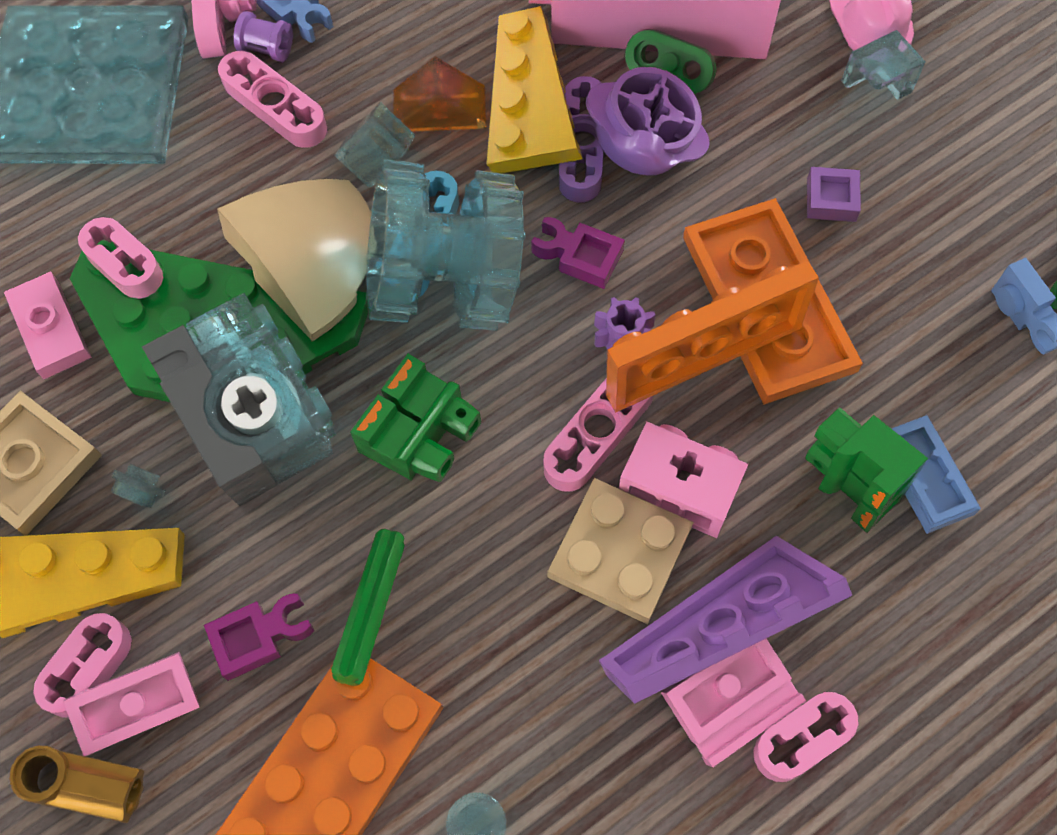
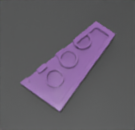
(732, 612)

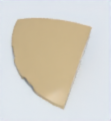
(304, 247)

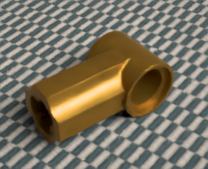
(81, 783)

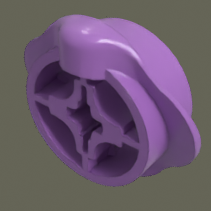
(648, 121)

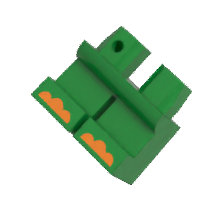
(410, 421)
(866, 463)

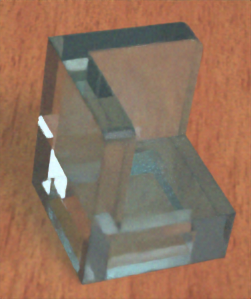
(885, 63)
(372, 141)

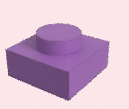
(833, 194)

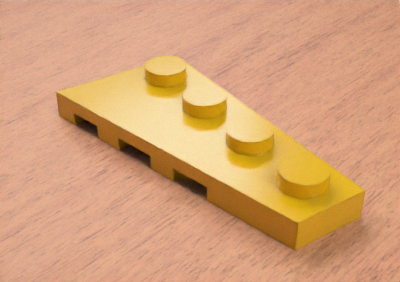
(528, 98)
(80, 571)

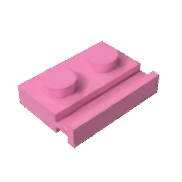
(733, 701)

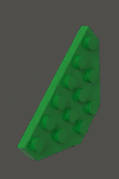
(187, 292)

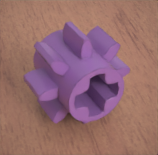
(620, 320)

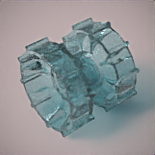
(470, 249)

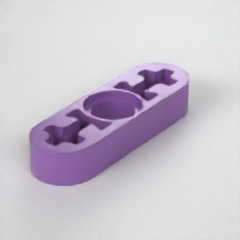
(591, 154)

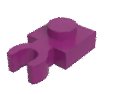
(582, 254)
(249, 636)

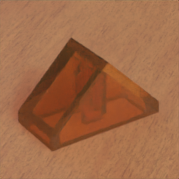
(440, 99)

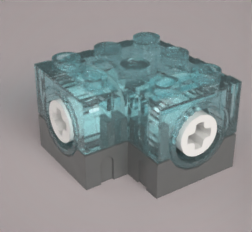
(243, 398)

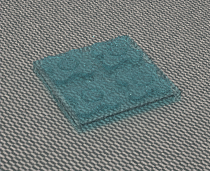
(89, 83)

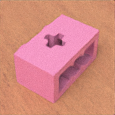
(705, 494)

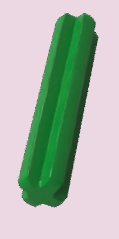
(368, 608)

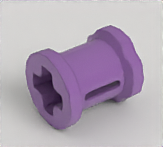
(263, 36)

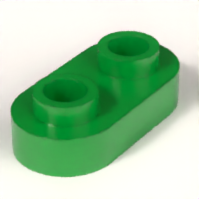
(673, 57)

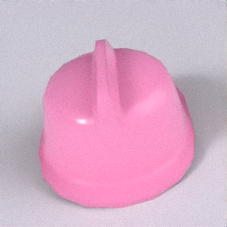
(871, 19)

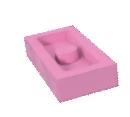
(47, 325)
(131, 704)

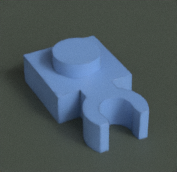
(300, 12)
(1027, 302)

